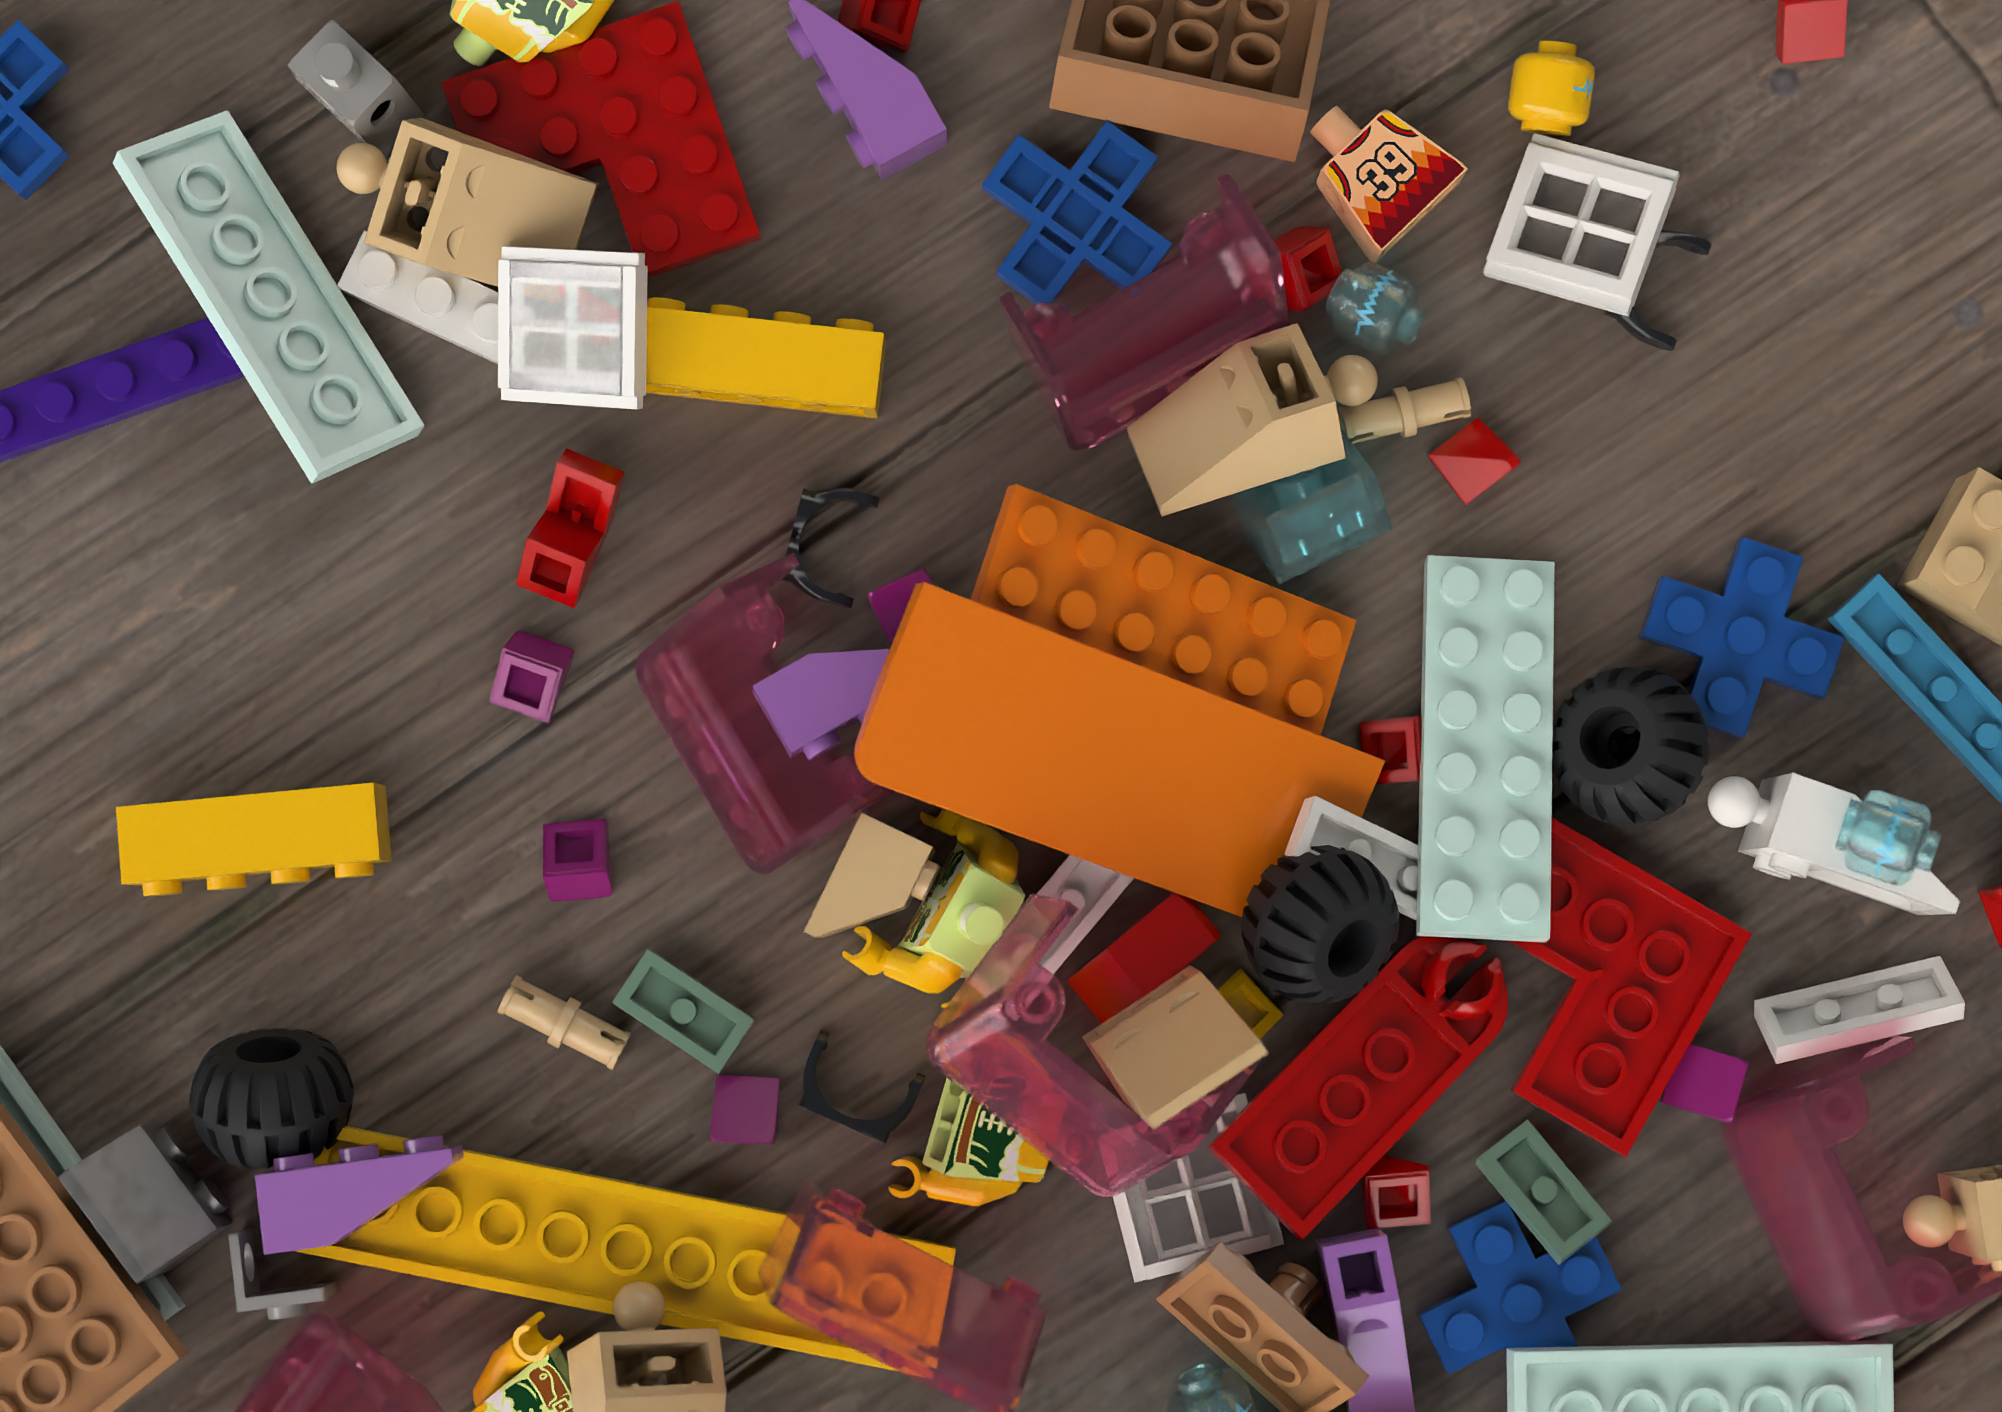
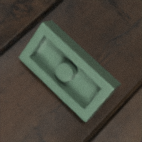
(684, 1010)
(1543, 1192)

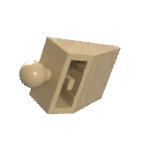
(474, 203)
(1248, 420)
(1173, 1046)
(1964, 1215)
(620, 1367)

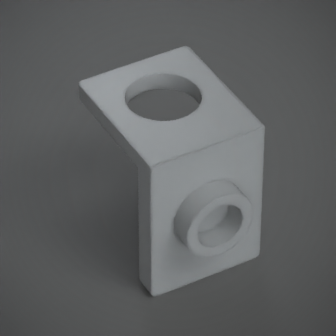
(278, 1302)

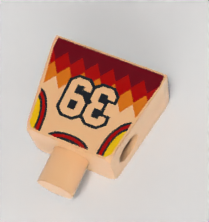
(1382, 177)

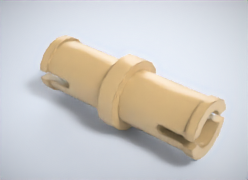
(1405, 411)
(564, 1022)

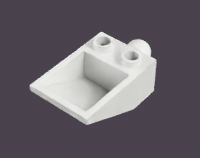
(1795, 833)

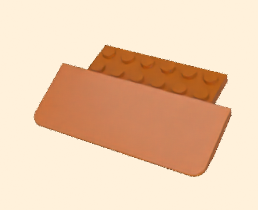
(1117, 704)

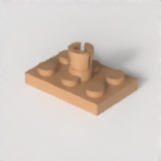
(1264, 1330)

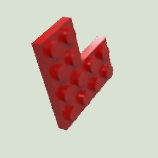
(642, 112)
(1640, 987)

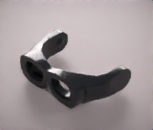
(1633, 323)
(808, 506)
(874, 1128)

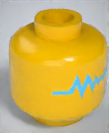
(1551, 89)

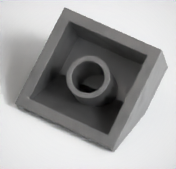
(147, 1200)

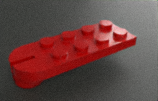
(1364, 1080)

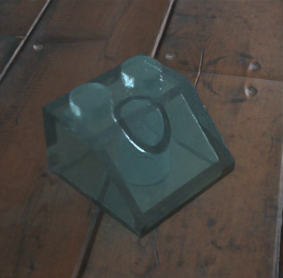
(1313, 514)

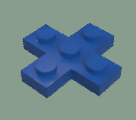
(26, 75)
(1076, 215)
(1742, 636)
(1515, 1294)

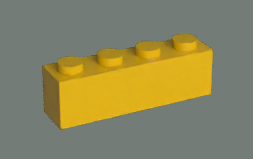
(764, 360)
(253, 835)

